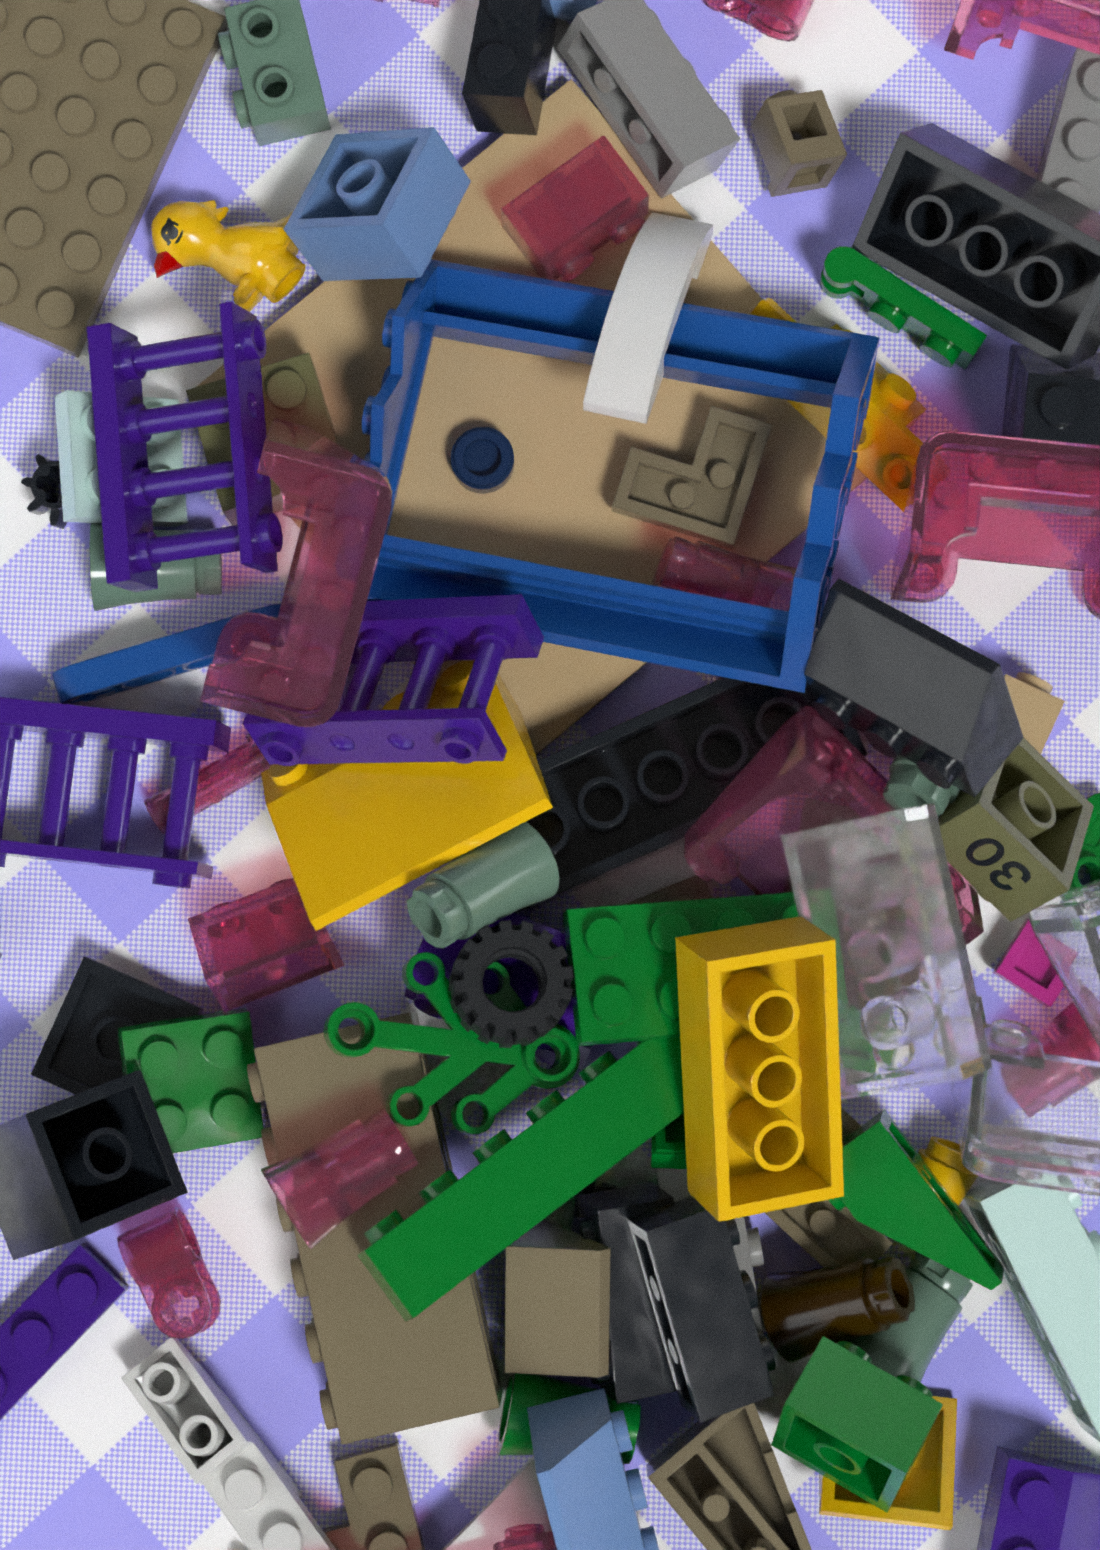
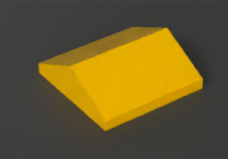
(927, 1491)

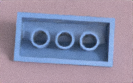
(584, 1475)

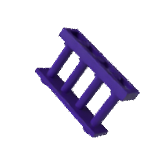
(125, 425)
(427, 634)
(127, 737)

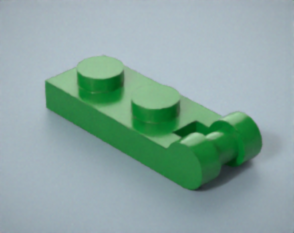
(900, 306)

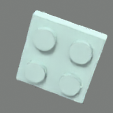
(79, 461)

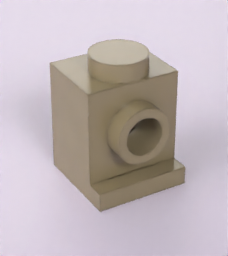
(798, 141)

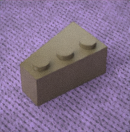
(729, 1485)

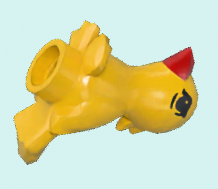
(248, 255)

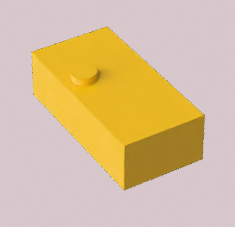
(760, 1067)

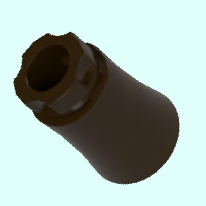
(834, 1304)

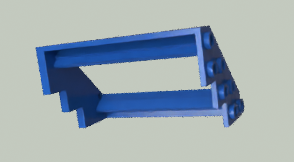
(705, 349)

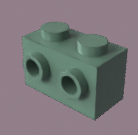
(276, 70)

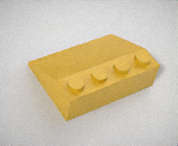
(379, 825)

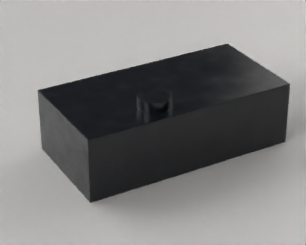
(988, 243)

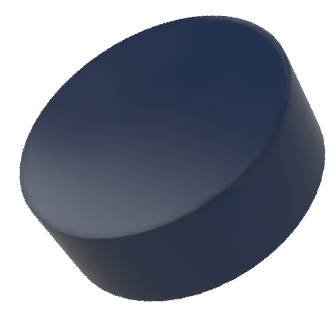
(482, 460)

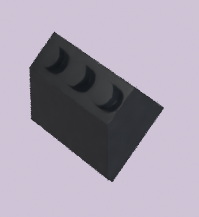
(911, 690)

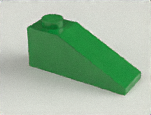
(903, 1199)

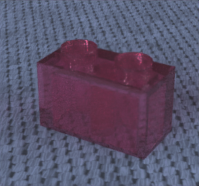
(576, 212)
(261, 945)

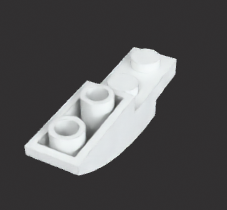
(223, 1451)

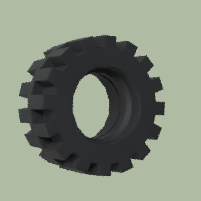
(536, 951)

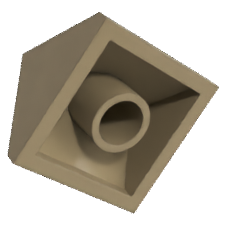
(557, 1303)

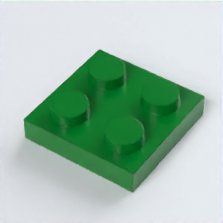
(197, 1076)

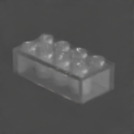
(900, 950)

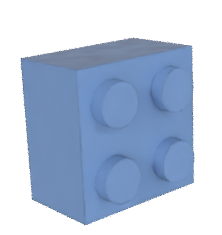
(378, 205)

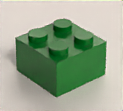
(856, 1422)

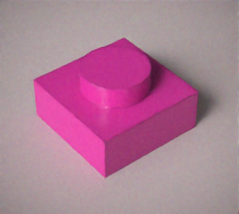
(1029, 968)

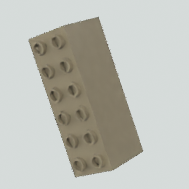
(376, 1365)

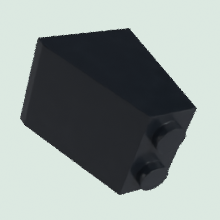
(1052, 401)
(83, 1166)

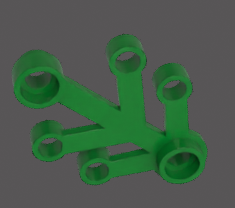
(461, 1047)

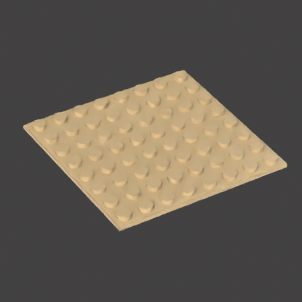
(564, 457)

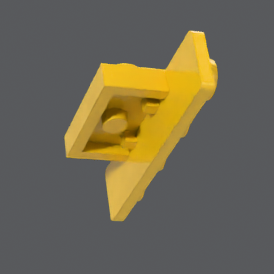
(886, 444)

